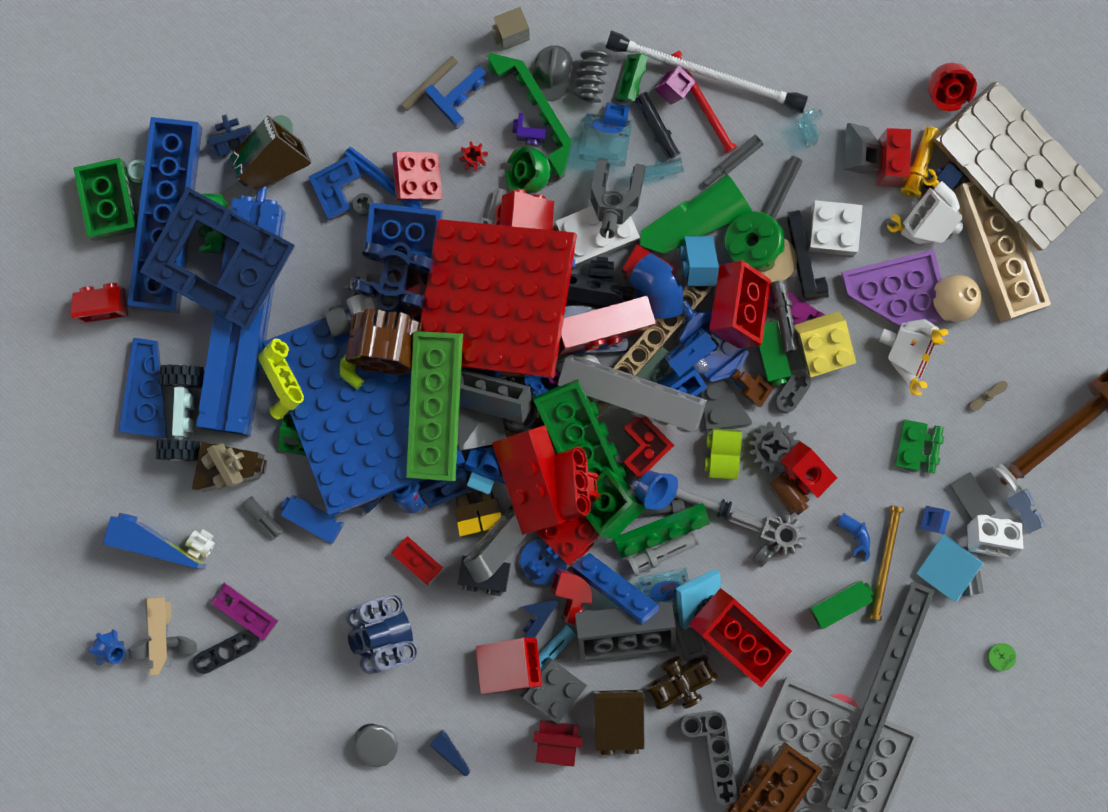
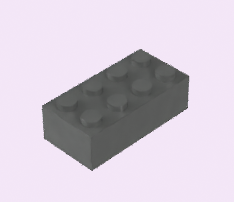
(617, 635)

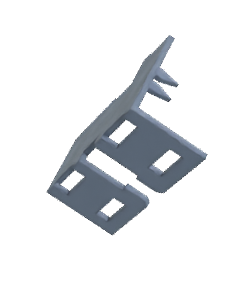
(1027, 516)

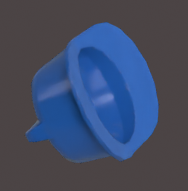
(656, 489)

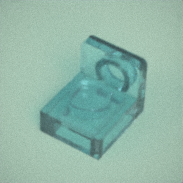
(808, 130)

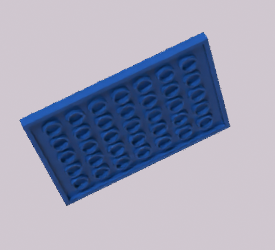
(349, 434)

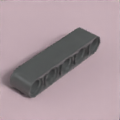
(494, 547)

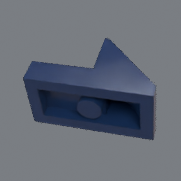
(440, 491)
(542, 612)

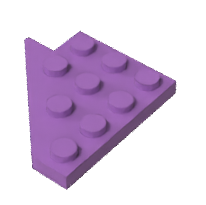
(897, 288)

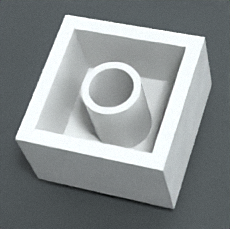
(834, 228)

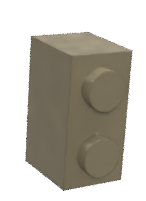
(510, 28)

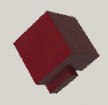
(557, 743)

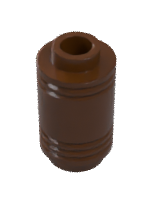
(789, 494)

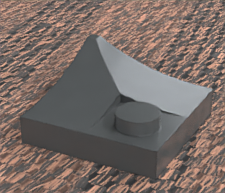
(478, 429)

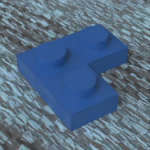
(329, 185)

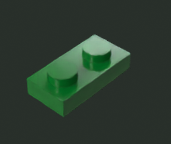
(631, 77)

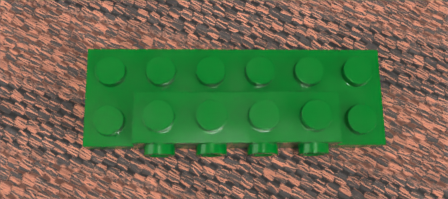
(574, 423)

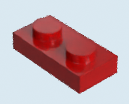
(417, 560)

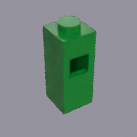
(772, 355)
(841, 604)

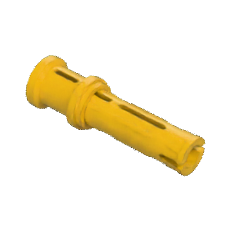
(919, 167)

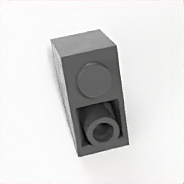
(861, 150)

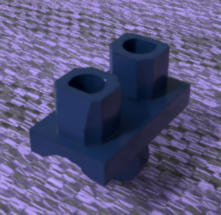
(220, 141)

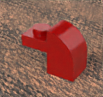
(574, 589)

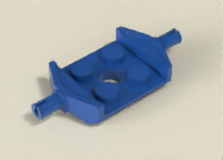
(724, 358)

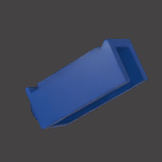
(311, 518)

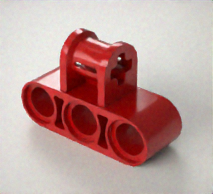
(574, 483)

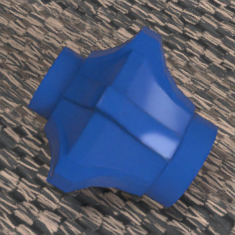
(108, 648)

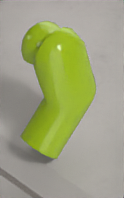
(347, 372)

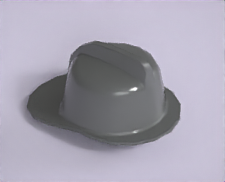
(553, 71)

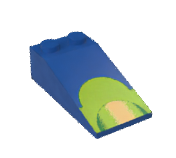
(137, 537)

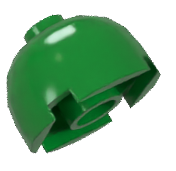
(528, 170)

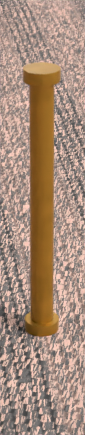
(885, 562)

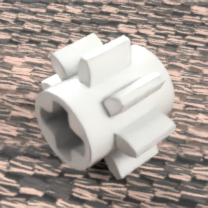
(200, 544)

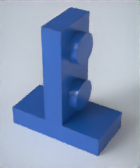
(457, 96)

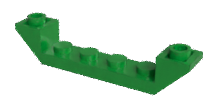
(503, 67)

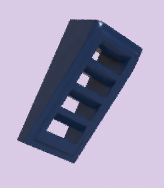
(444, 746)

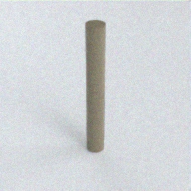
(433, 79)

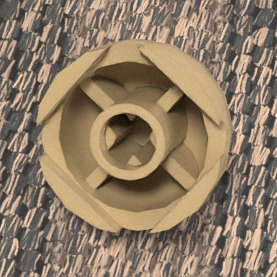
(957, 298)

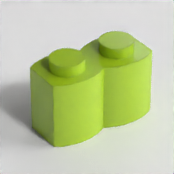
(724, 453)

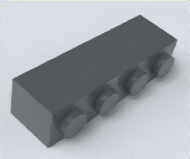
(494, 396)

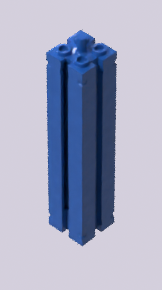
(233, 352)

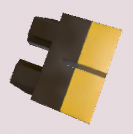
(467, 513)

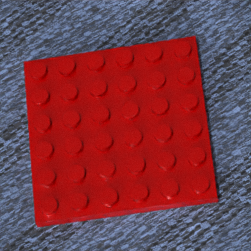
(500, 292)

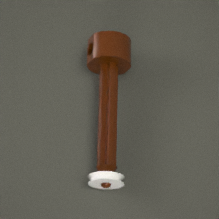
(1058, 435)

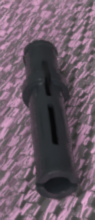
(657, 126)

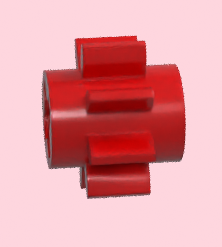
(467, 153)

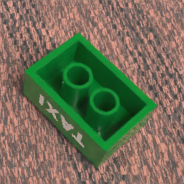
(106, 199)

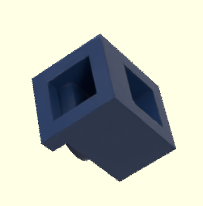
(949, 175)

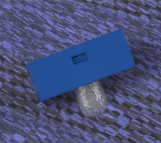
(691, 353)

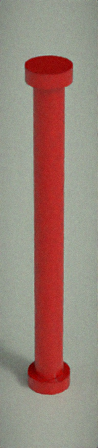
(709, 113)

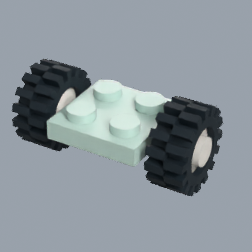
(180, 377)

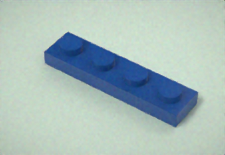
(616, 588)

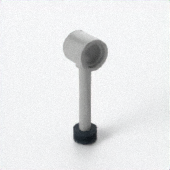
(723, 508)

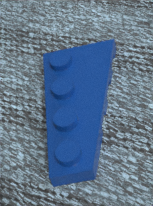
(144, 398)

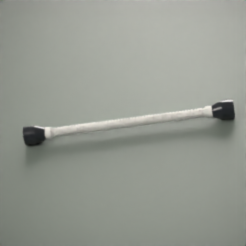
(793, 100)

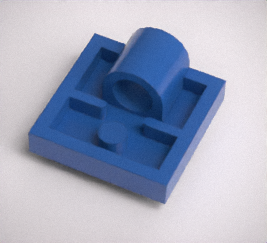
(484, 462)

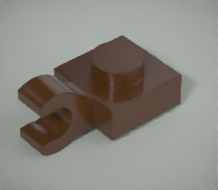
(755, 387)

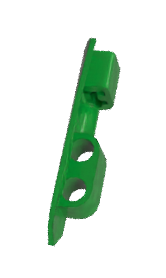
(697, 217)

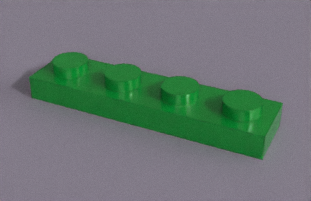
(662, 530)

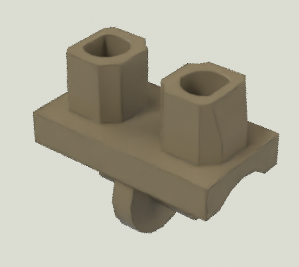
(226, 463)

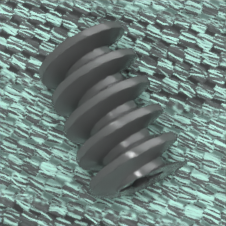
(590, 74)

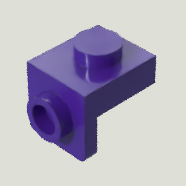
(531, 135)

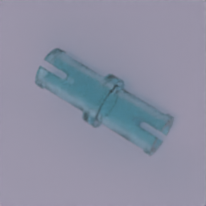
(662, 169)

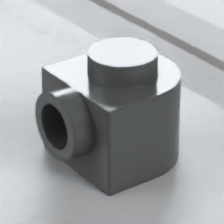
(338, 321)

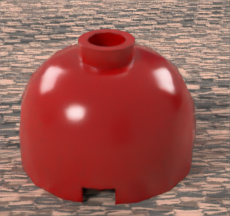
(951, 86)

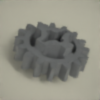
(776, 436)

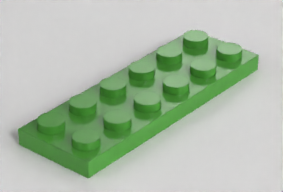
(434, 406)

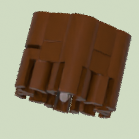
(381, 345)

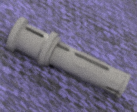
(651, 558)

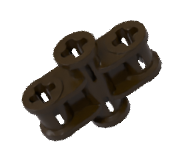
(689, 678)

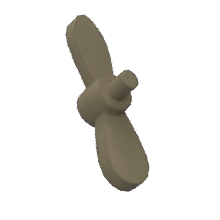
(988, 395)

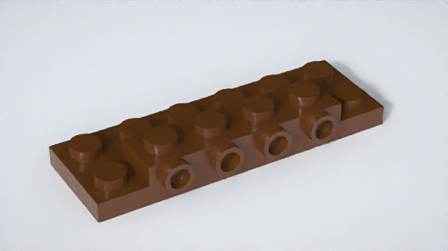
(777, 783)

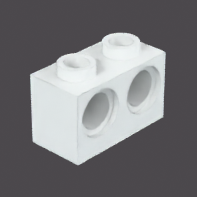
(995, 536)

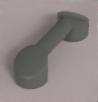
(184, 645)

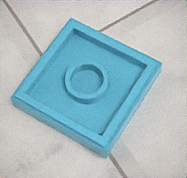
(950, 568)
(693, 593)

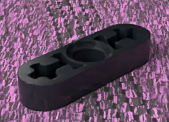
(207, 653)

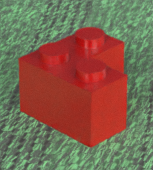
(651, 444)

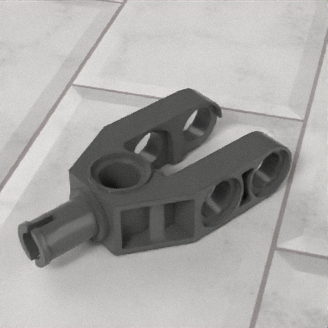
(613, 206)

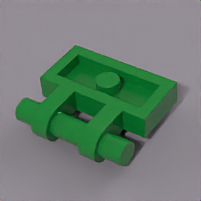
(911, 446)

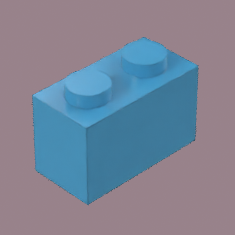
(699, 261)

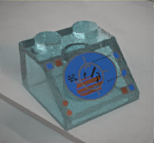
(604, 140)
(662, 586)

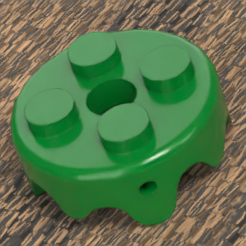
(215, 240)
(770, 242)

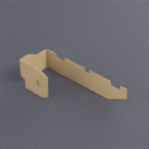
(158, 616)

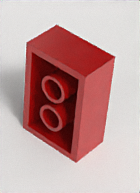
(740, 304)

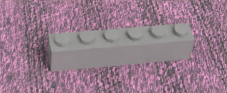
(634, 394)

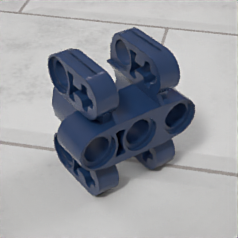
(394, 290)
(380, 634)

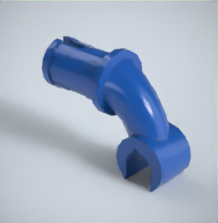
(859, 531)

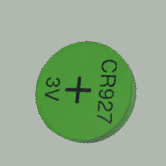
(1002, 656)

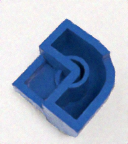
(654, 279)

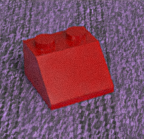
(99, 304)

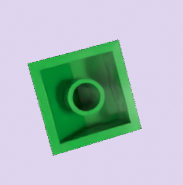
(616, 506)

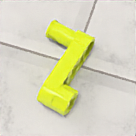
(281, 377)

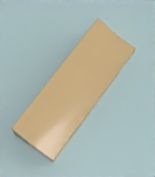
(1002, 256)

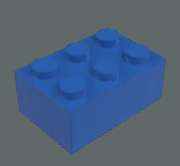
(404, 224)

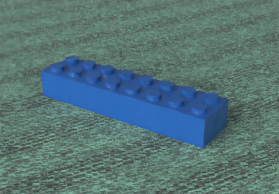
(168, 170)

